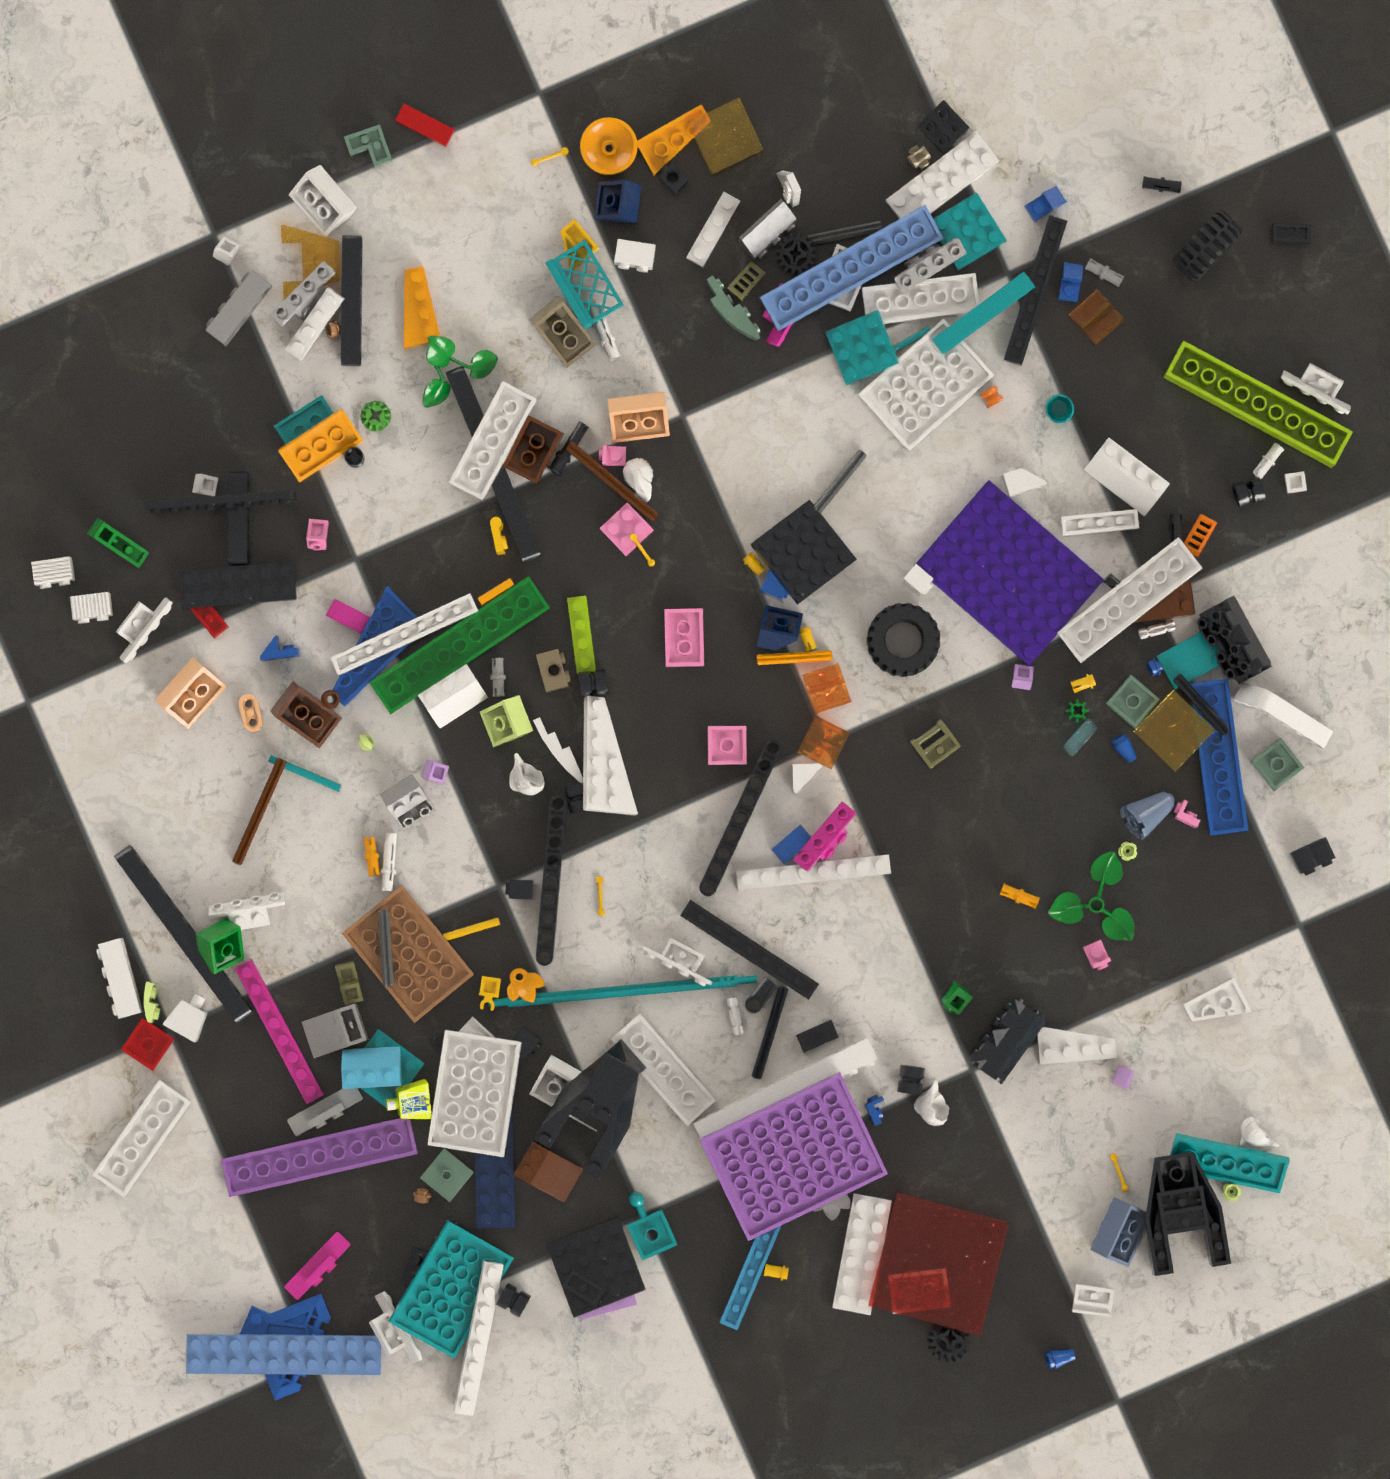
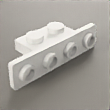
(1320, 385)
(139, 625)
(248, 912)
(681, 957)
(390, 1336)

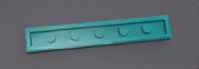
(983, 313)

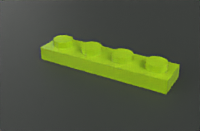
(581, 634)

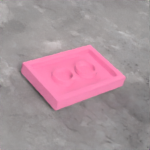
(684, 637)

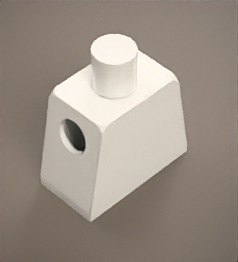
(188, 1018)

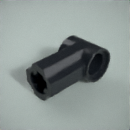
(761, 994)

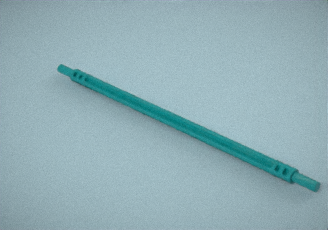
(627, 990)

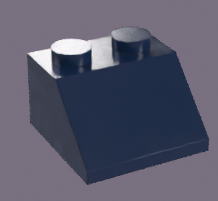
(618, 201)

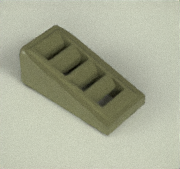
(737, 294)

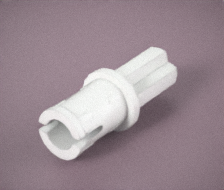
(1268, 460)

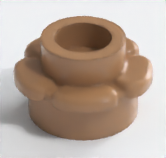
(333, 330)
(422, 1195)

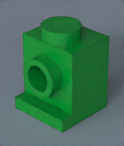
(960, 1002)

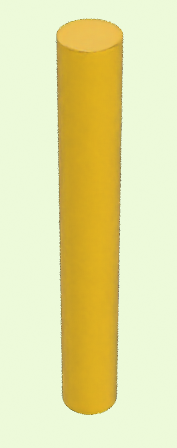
(471, 929)

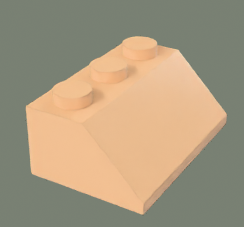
(638, 417)
(190, 693)

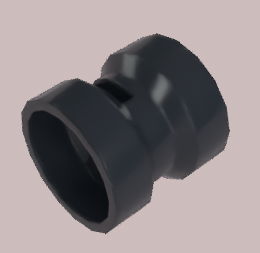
(354, 453)

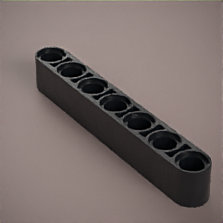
(352, 304)

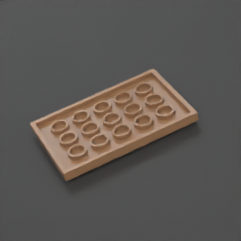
(422, 959)

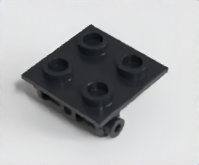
(943, 126)

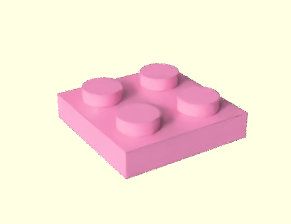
(622, 525)
(727, 745)

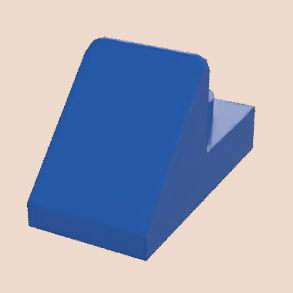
(1045, 204)
(1070, 282)
(273, 651)

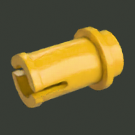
(754, 564)
(807, 638)
(1083, 683)
(776, 1271)

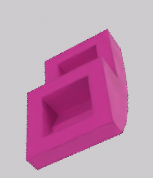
(347, 616)

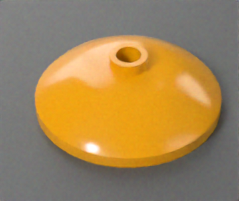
(606, 133)

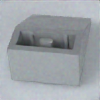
(335, 1030)

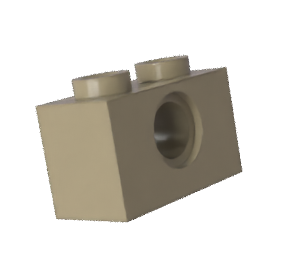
(545, 661)

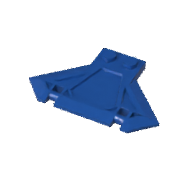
(288, 1321)

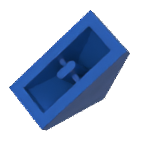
(791, 844)

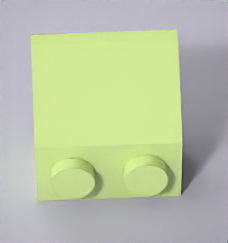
(506, 721)

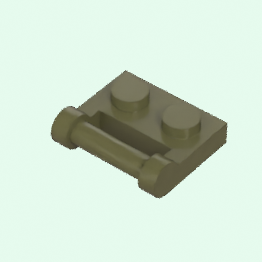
(938, 750)

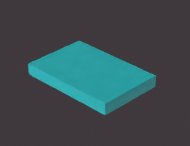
(303, 419)
(1188, 658)

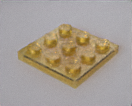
(725, 135)
(1174, 730)

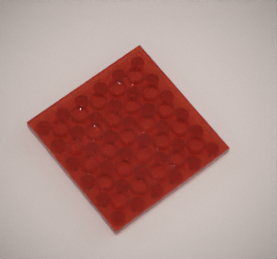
(938, 1264)

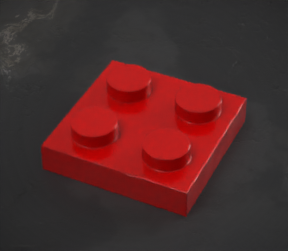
(147, 1044)

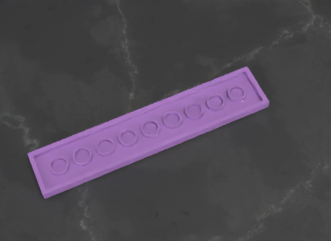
(319, 1156)

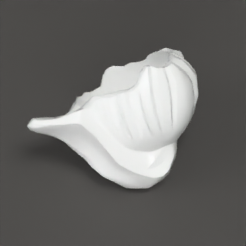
(639, 477)
(525, 778)
(932, 1106)
(1255, 1136)

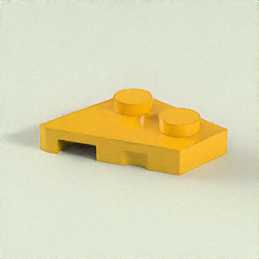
(574, 234)

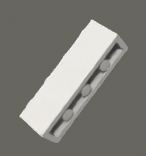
(120, 978)

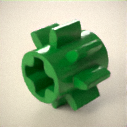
(1082, 711)

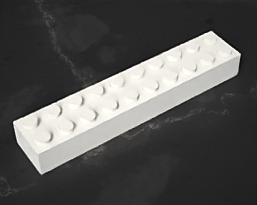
(844, 1061)

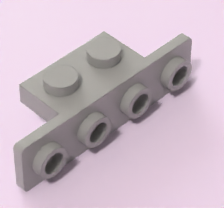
(928, 263)
(305, 296)
(323, 1110)

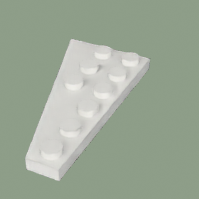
(604, 773)

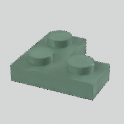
(372, 140)

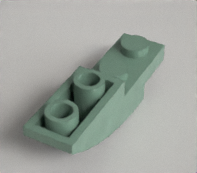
(735, 316)

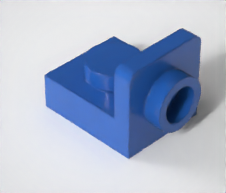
(874, 1113)

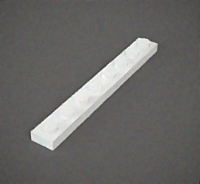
(404, 634)
(819, 872)
(478, 1338)

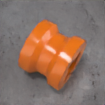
(991, 396)

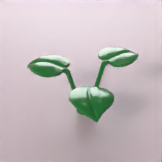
(439, 354)
(1068, 908)

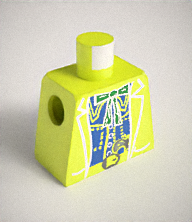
(411, 1101)

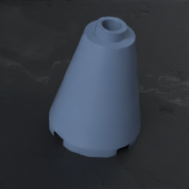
(1147, 813)

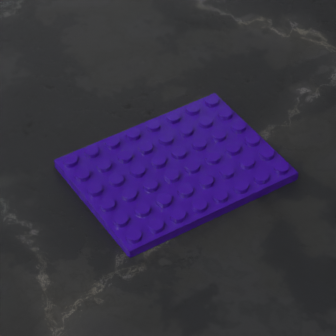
(1009, 573)

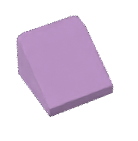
(1022, 677)
(435, 771)
(1123, 1077)

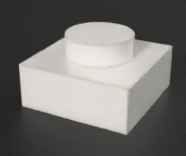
(1295, 482)

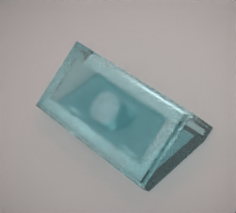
(1080, 737)

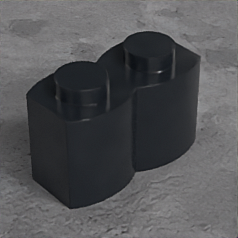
(1313, 855)

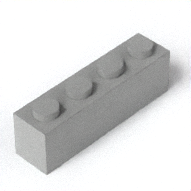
(238, 308)

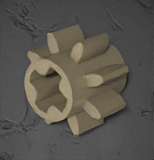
(919, 157)

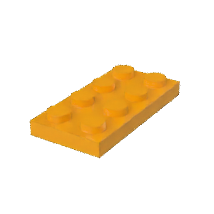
(320, 445)

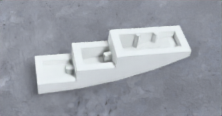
(564, 755)

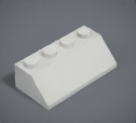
(1126, 476)
(552, 1080)

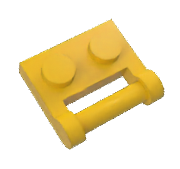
(499, 540)

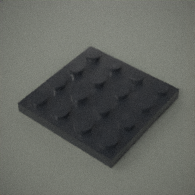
(803, 552)
(601, 1257)

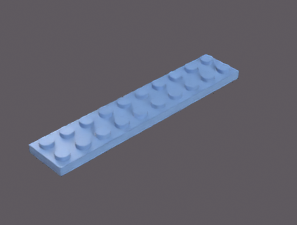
(851, 268)
(283, 1354)

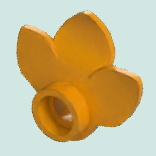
(526, 987)

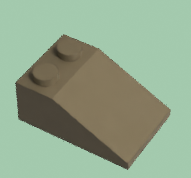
(562, 331)

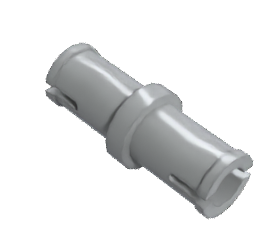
(1104, 272)
(498, 677)

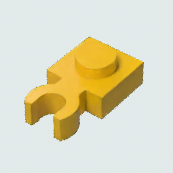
(489, 988)

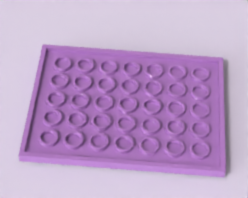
(793, 1156)

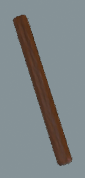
(612, 481)
(259, 811)

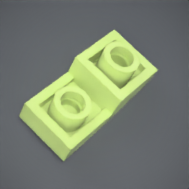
(151, 1009)

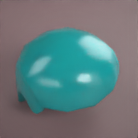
(1059, 408)

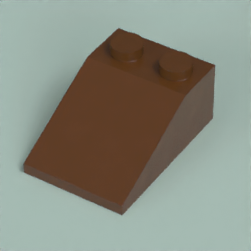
(533, 449)
(1175, 605)
(305, 714)
(548, 1171)

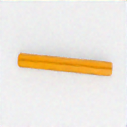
(794, 657)

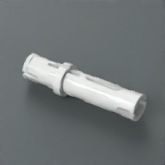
(608, 340)
(388, 862)

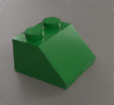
(221, 945)

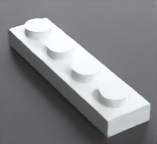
(713, 229)
(314, 323)
(1099, 522)

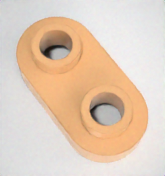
(250, 713)

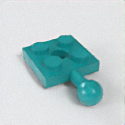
(640, 1227)

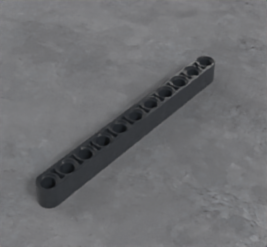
(501, 485)
(181, 932)

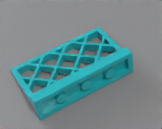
(574, 297)

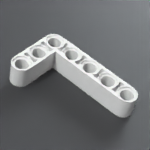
(1284, 713)

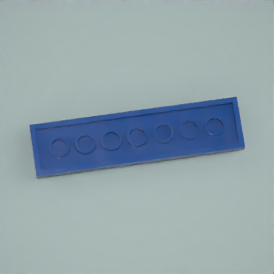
(1221, 764)

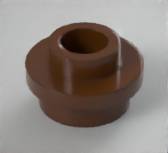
(335, 699)

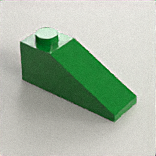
(118, 543)

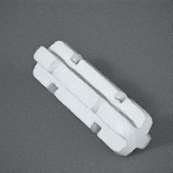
(1156, 629)
(735, 1016)

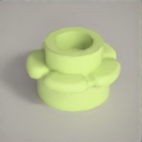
(366, 742)
(1127, 856)
(1231, 1196)

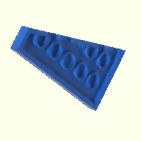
(388, 614)

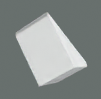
(802, 774)

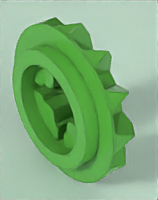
(374, 424)

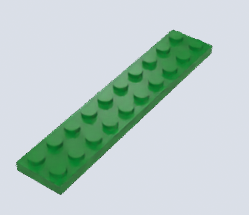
(459, 645)

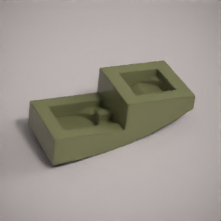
(349, 982)

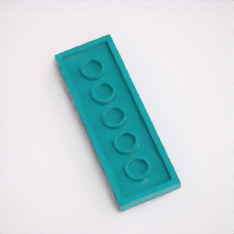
(1235, 1163)

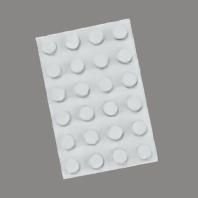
(925, 387)
(474, 1093)

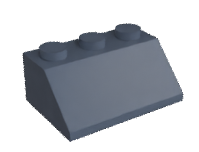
(1120, 1232)

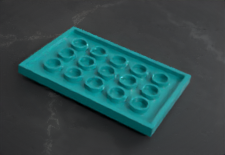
(445, 1288)

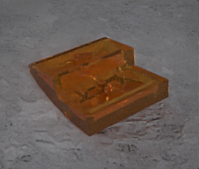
(1096, 317)
(826, 688)
(823, 742)

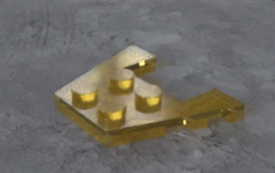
(314, 251)

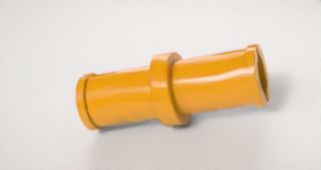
(371, 856)
(1019, 896)

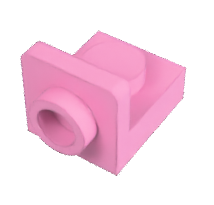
(613, 456)
(317, 534)
(1188, 818)
(1097, 955)

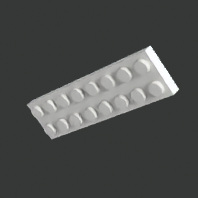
(1129, 600)

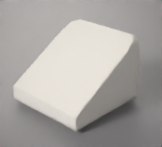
(226, 250)
(205, 485)

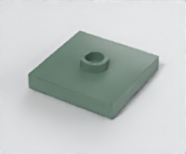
(1132, 701)
(1277, 764)
(447, 1174)

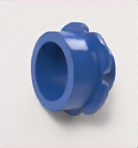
(1154, 667)

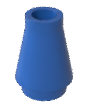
(1124, 747)
(1058, 1358)

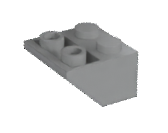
(407, 802)

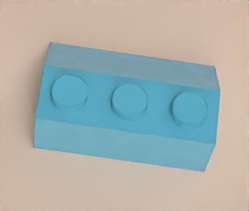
(371, 1067)

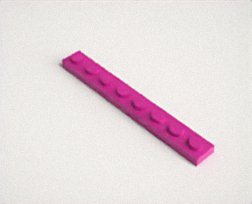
(279, 1031)

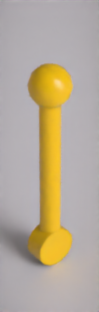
(564, 151)
(633, 537)
(599, 880)
(1113, 1157)

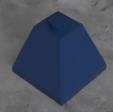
(779, 628)

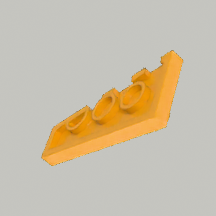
(668, 140)
(418, 309)

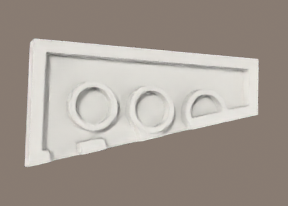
(791, 187)
(1069, 1046)

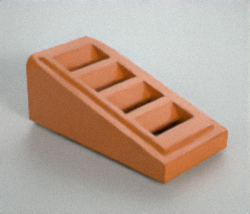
(1206, 520)

